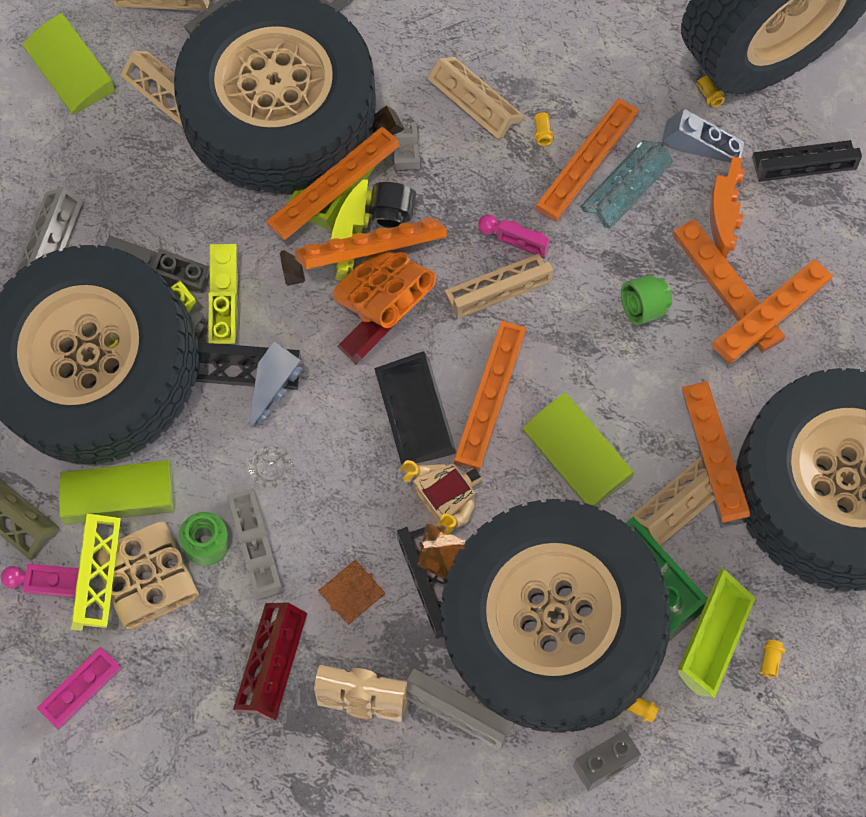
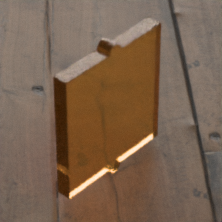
(438, 550)
(351, 592)

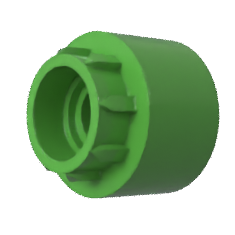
(645, 299)
(204, 524)

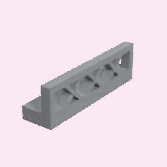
(50, 226)
(458, 709)

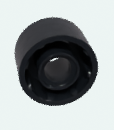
(391, 204)

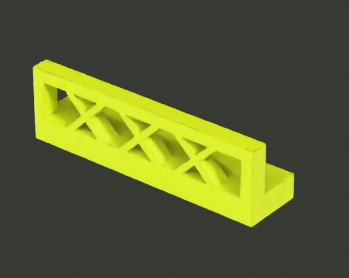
(84, 571)

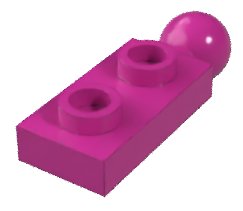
(515, 235)
(42, 580)

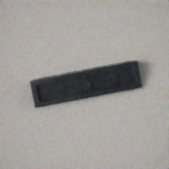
(809, 164)
(236, 356)
(420, 578)

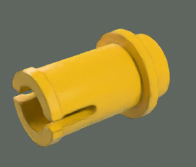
(710, 91)
(543, 129)
(771, 659)
(644, 709)

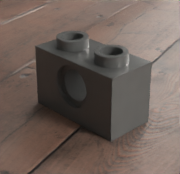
(606, 760)

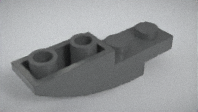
(169, 265)

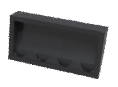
(415, 409)

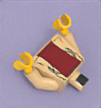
(444, 492)

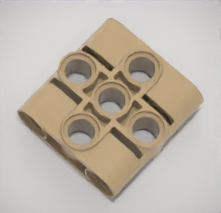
(172, 583)
(361, 693)

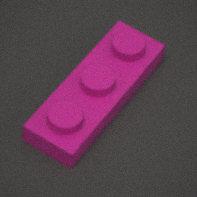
(79, 688)

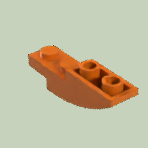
(725, 209)

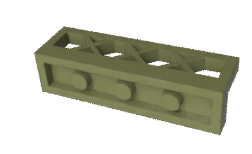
(24, 519)

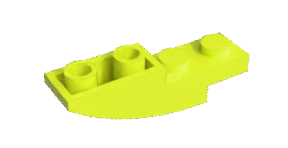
(350, 221)
(223, 294)

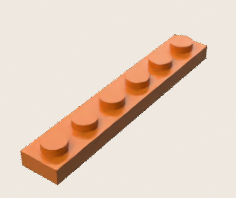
(587, 159)
(332, 183)
(370, 243)
(722, 277)
(772, 311)
(490, 396)
(715, 452)

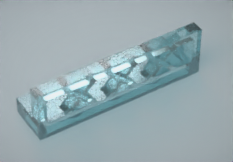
(629, 184)

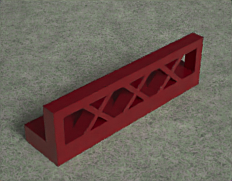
(362, 340)
(275, 660)

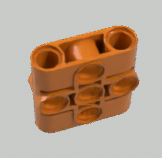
(384, 287)

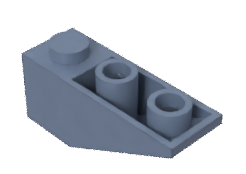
(698, 137)
(272, 375)

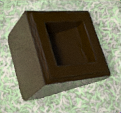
(387, 119)
(291, 269)

